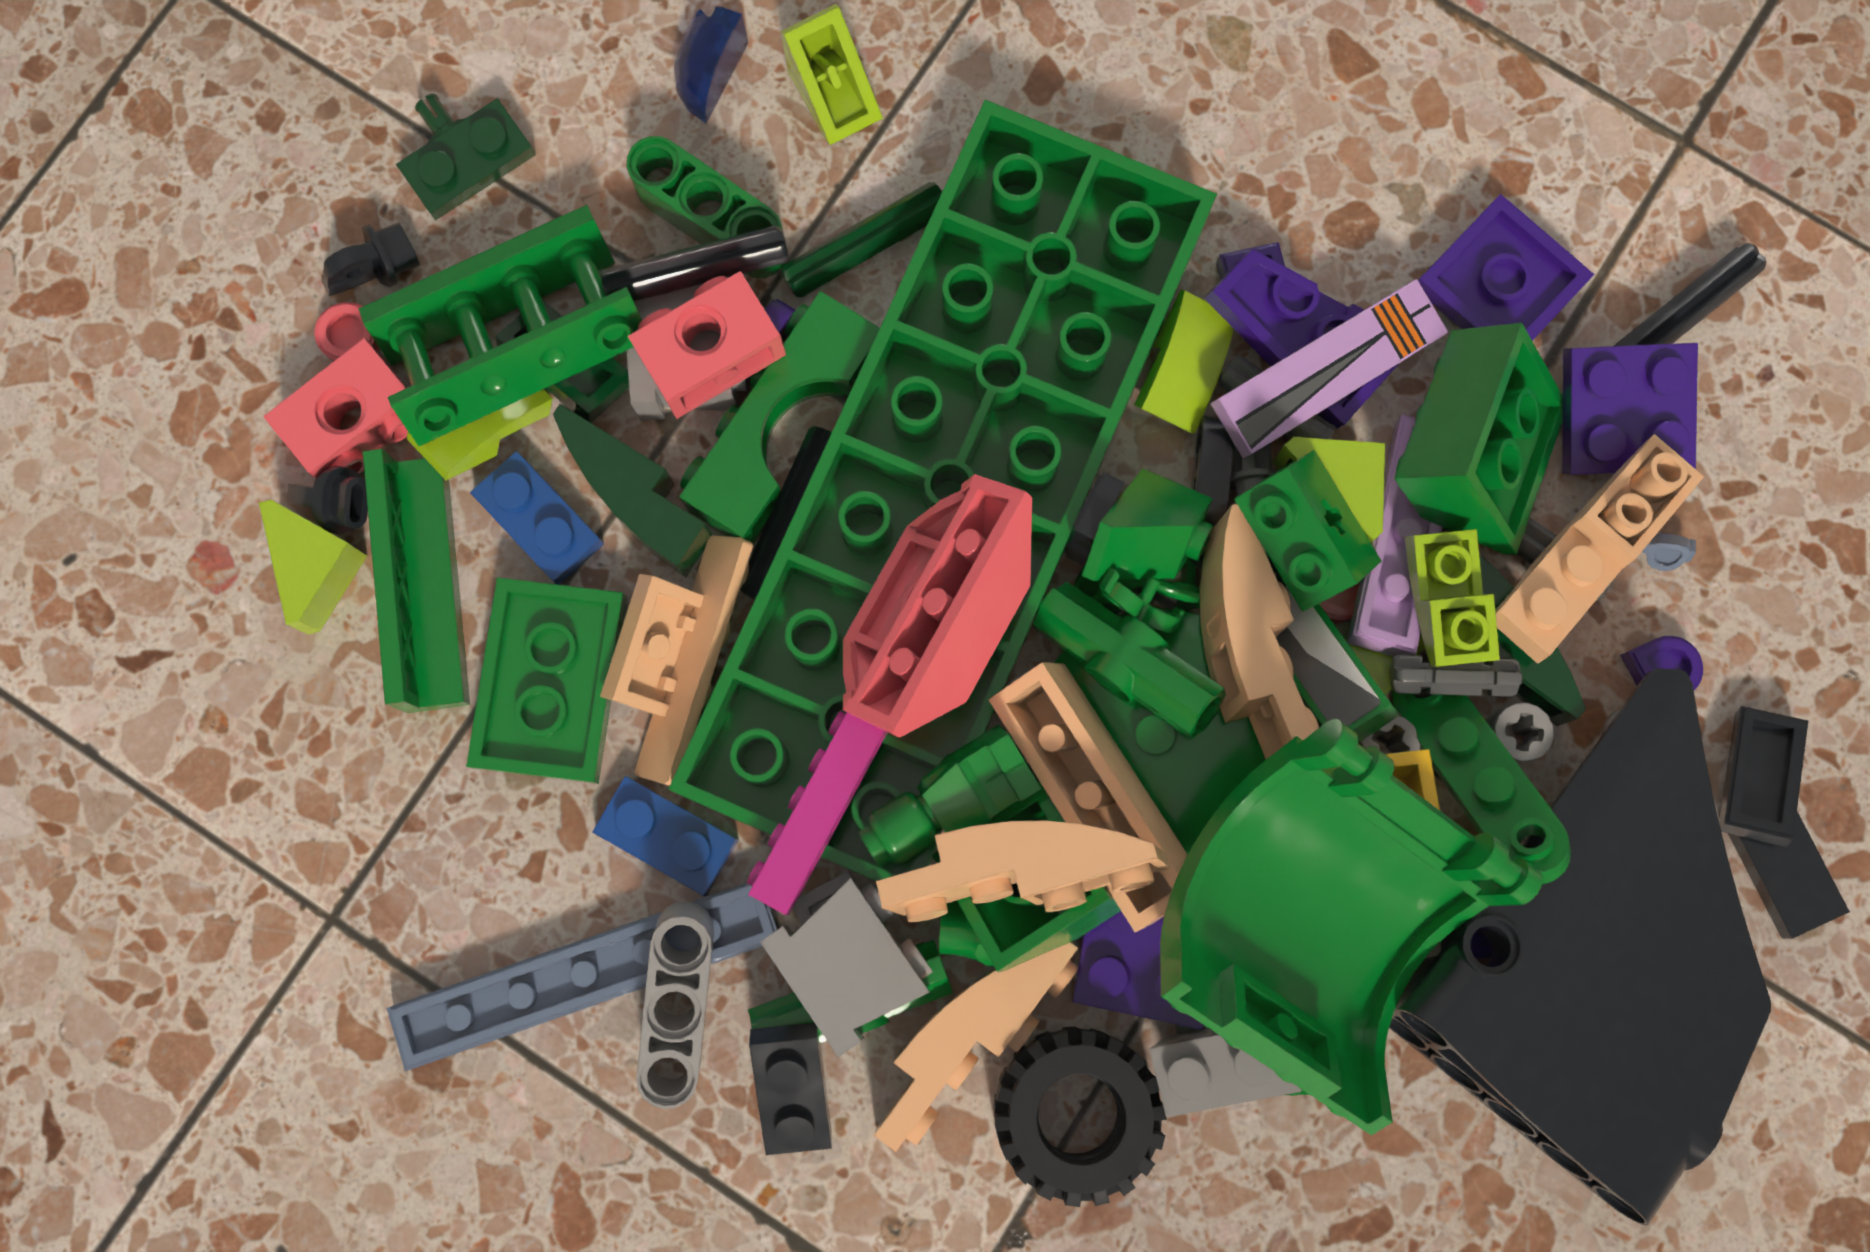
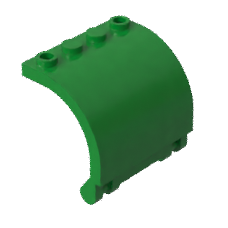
(1318, 908)

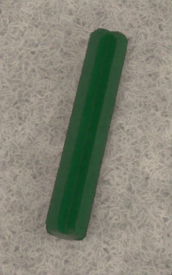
(861, 241)

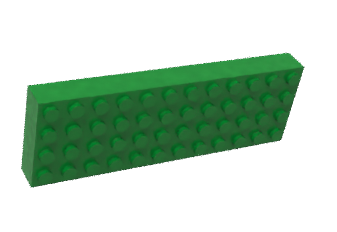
(991, 363)

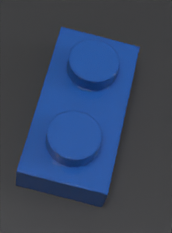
(537, 518)
(665, 836)

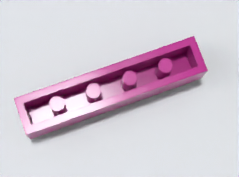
(815, 812)

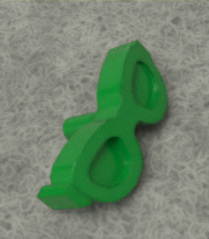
(1139, 605)

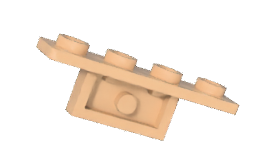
(672, 650)

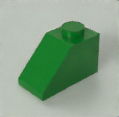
(1150, 531)

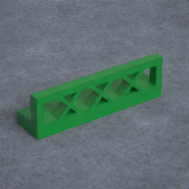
(415, 584)

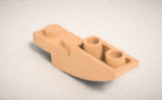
(1595, 548)
(1239, 620)
(1045, 858)
(988, 1011)

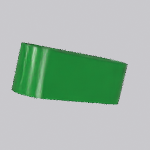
(689, 186)

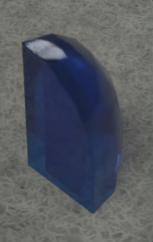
(708, 59)

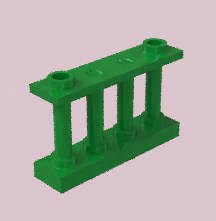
(487, 288)

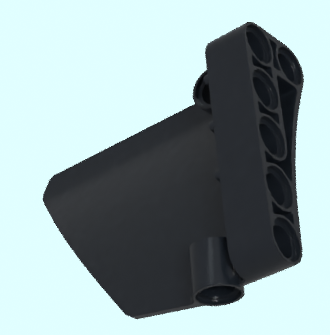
(1624, 984)

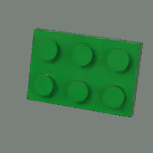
(545, 680)

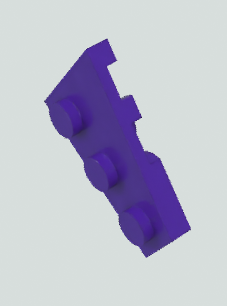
(1283, 313)

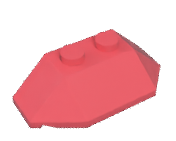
(939, 607)

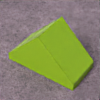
(830, 74)
(1354, 468)
(308, 566)

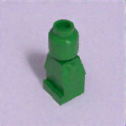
(956, 794)

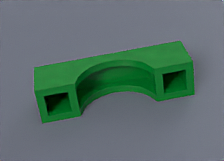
(822, 358)

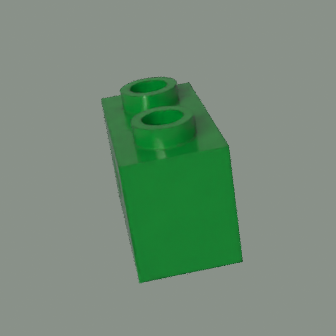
(1308, 531)

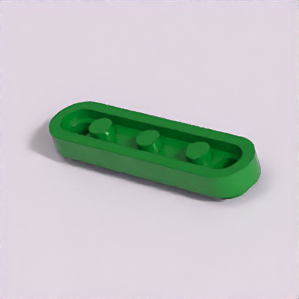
(1486, 779)

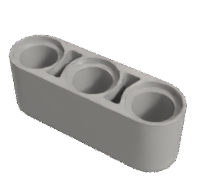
(669, 1034)

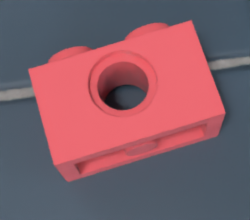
(692, 376)
(312, 414)

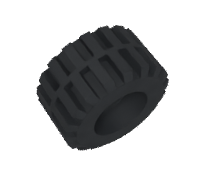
(1114, 1162)

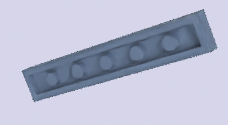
(564, 980)

